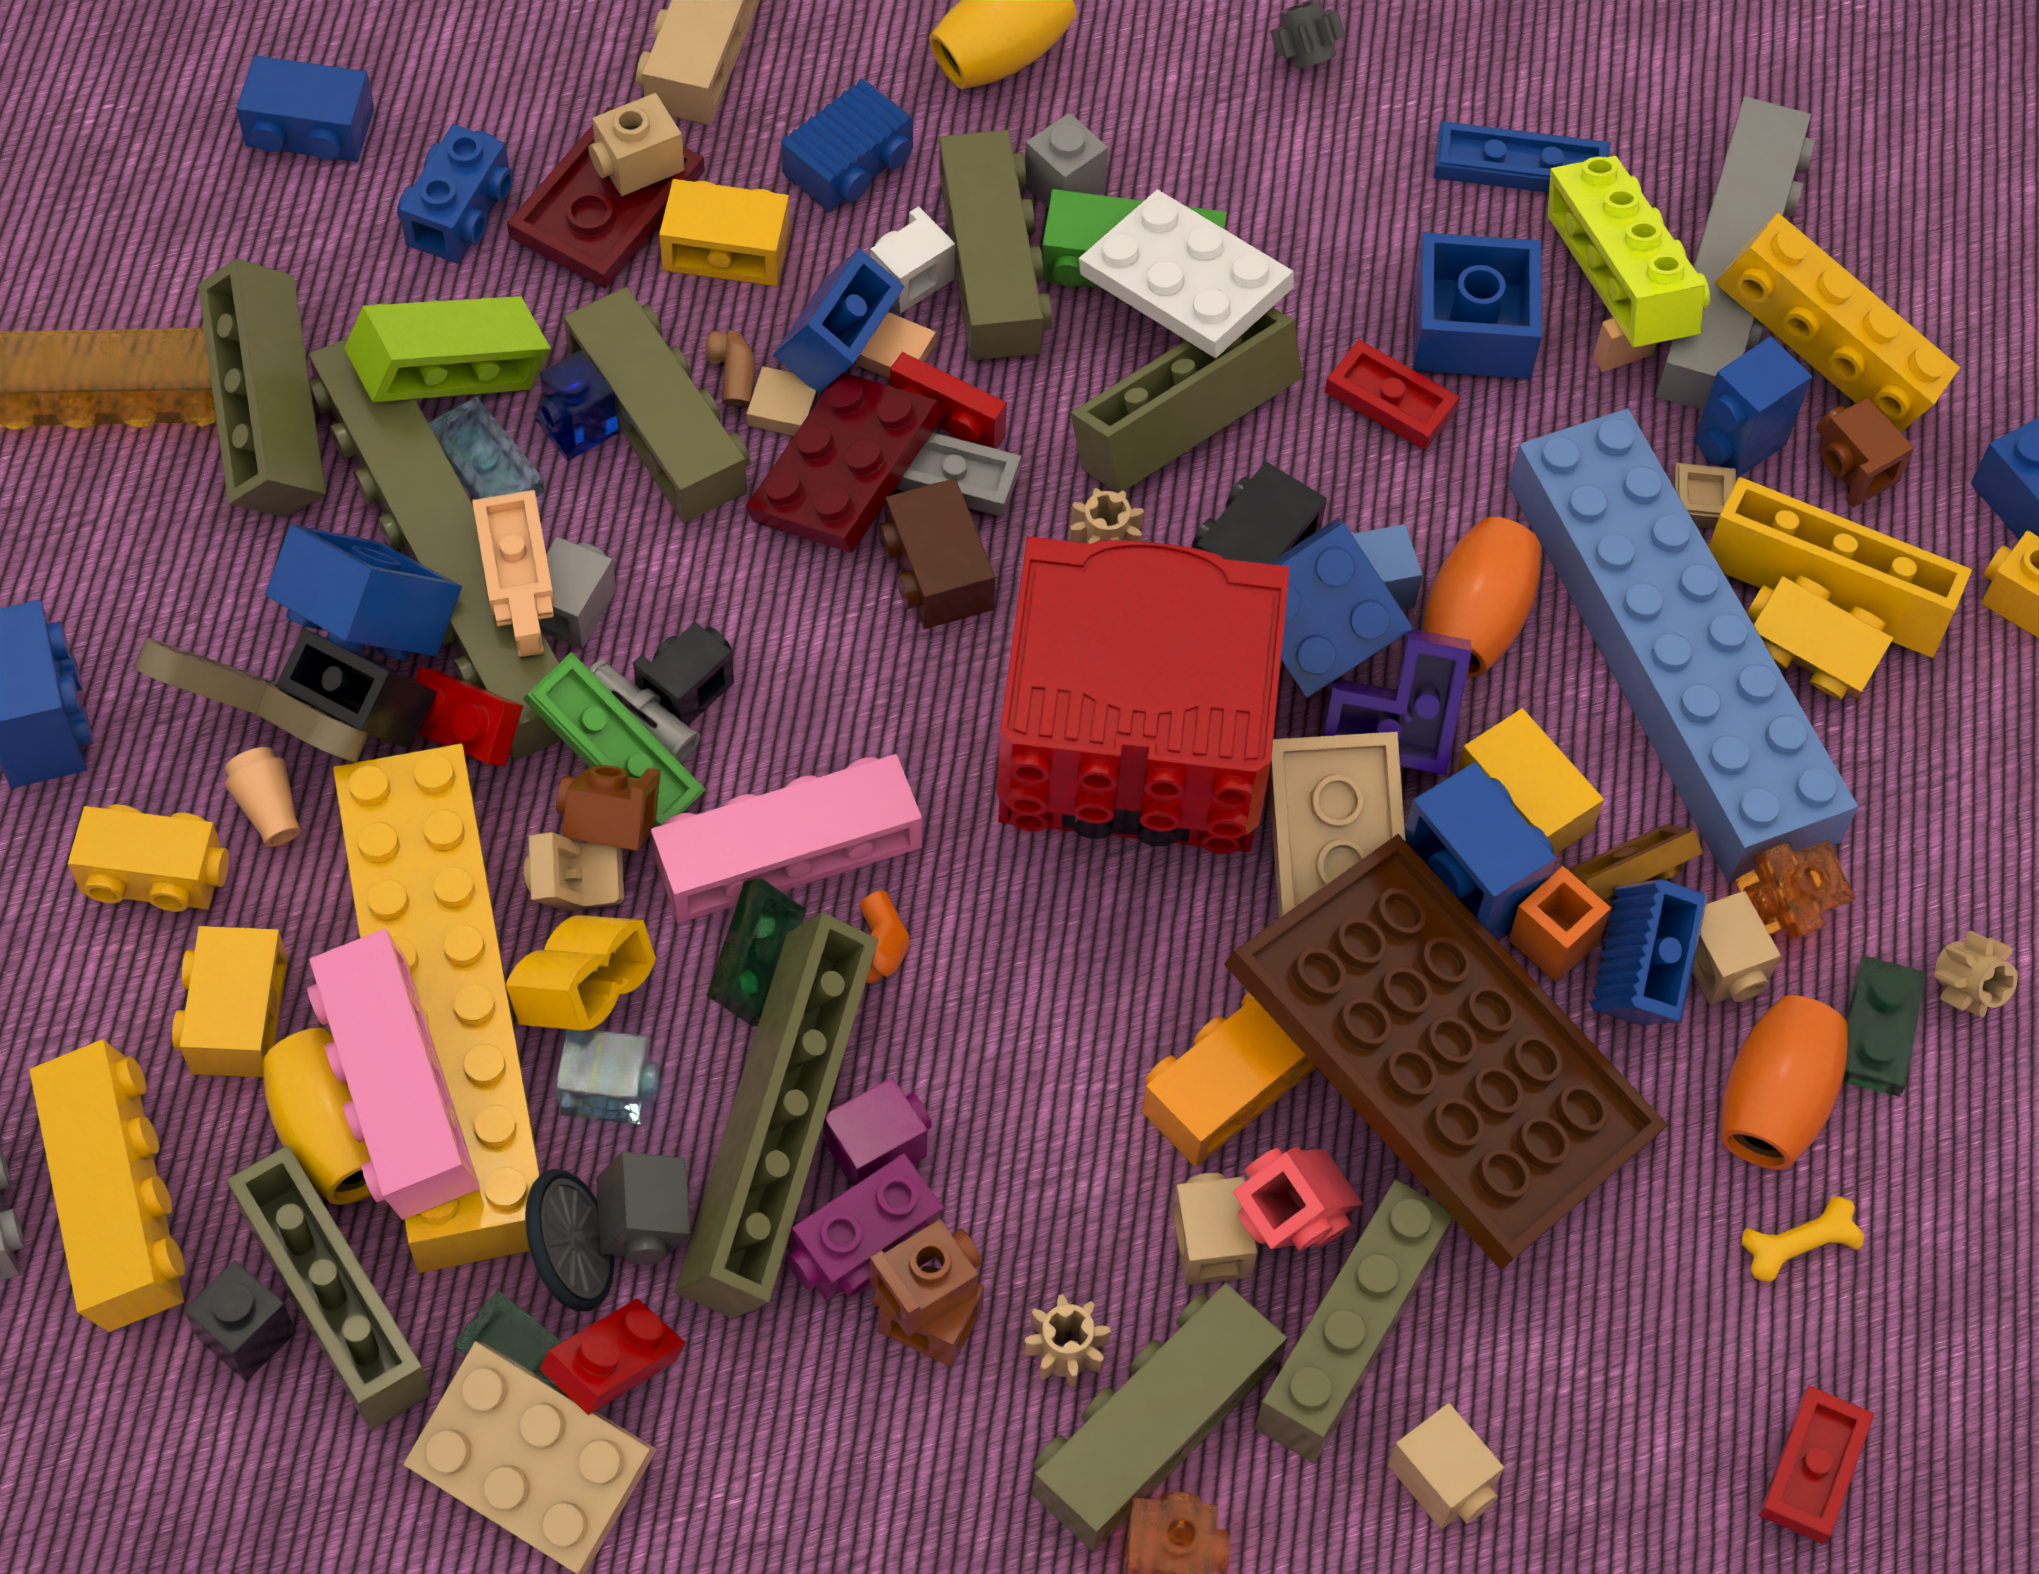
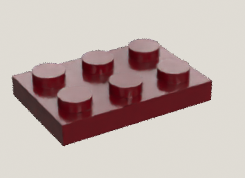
(586, 221)
(844, 461)

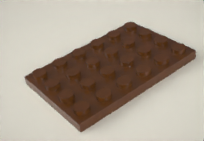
(1447, 1048)

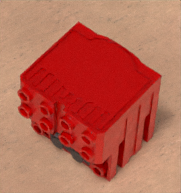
(1141, 693)

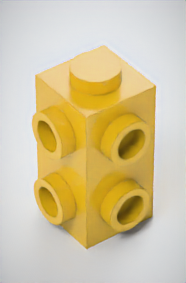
(1819, 636)
(147, 858)

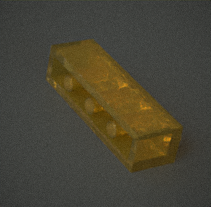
(105, 378)

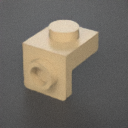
(573, 873)

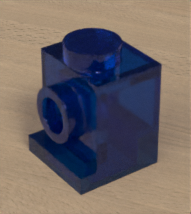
(576, 406)

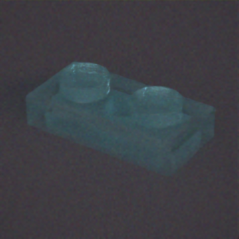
(484, 453)

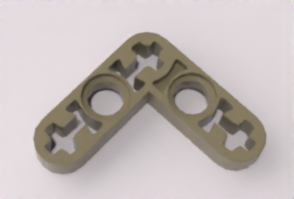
(252, 694)

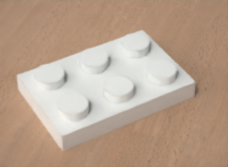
(1186, 273)

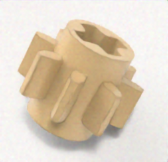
(1105, 518)
(1976, 974)
(1073, 1356)

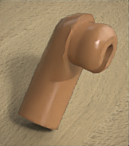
(738, 369)

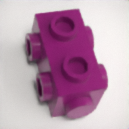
(875, 1215)

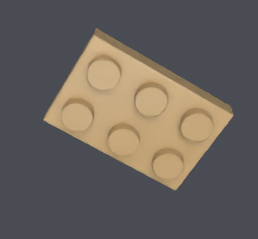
(1331, 807)
(529, 1457)

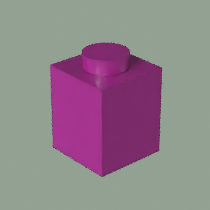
(876, 1130)

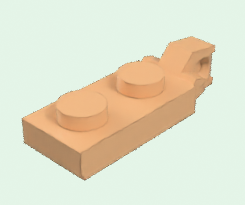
(515, 565)

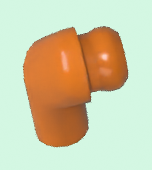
(891, 932)

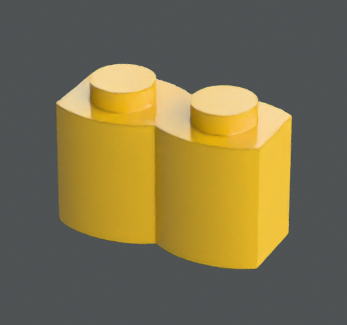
(581, 972)

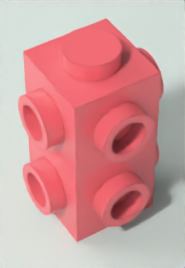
(1296, 1199)

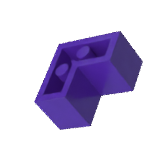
(1420, 709)

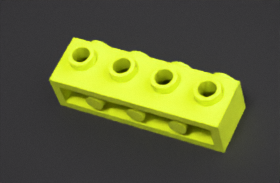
(1626, 251)

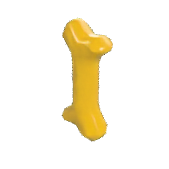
(1831, 1227)

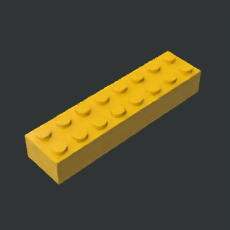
(426, 881)

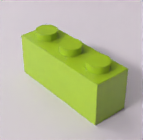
(446, 348)

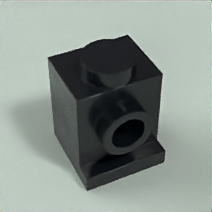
(688, 671)

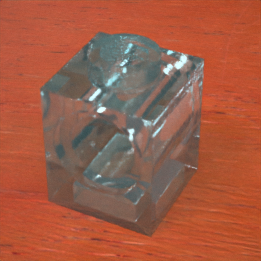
(606, 1076)

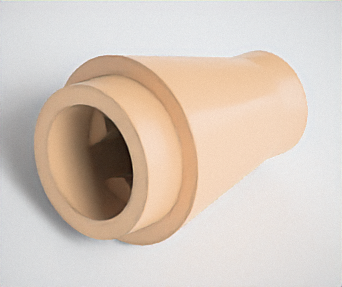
(264, 794)

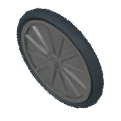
(566, 1240)

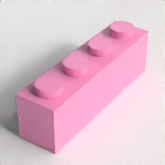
(787, 836)
(392, 1076)

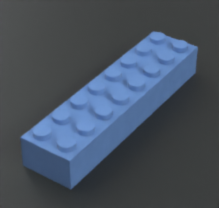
(1679, 643)

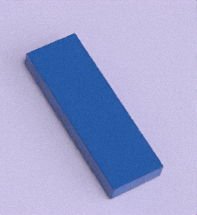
(1507, 155)

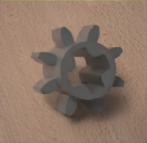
(1307, 33)

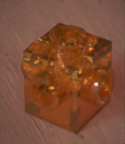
(1796, 888)
(1175, 1536)

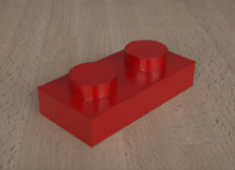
(1392, 394)
(967, 410)
(469, 716)
(612, 1356)
(1816, 1464)

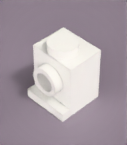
(918, 257)

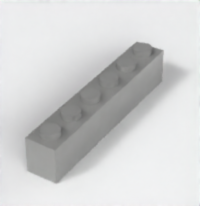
(1751, 189)

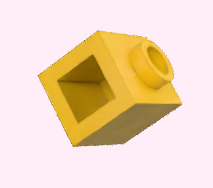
(2016, 583)

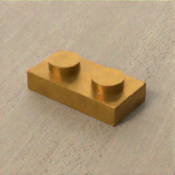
(1644, 858)

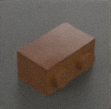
(938, 554)

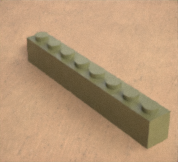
(433, 525)

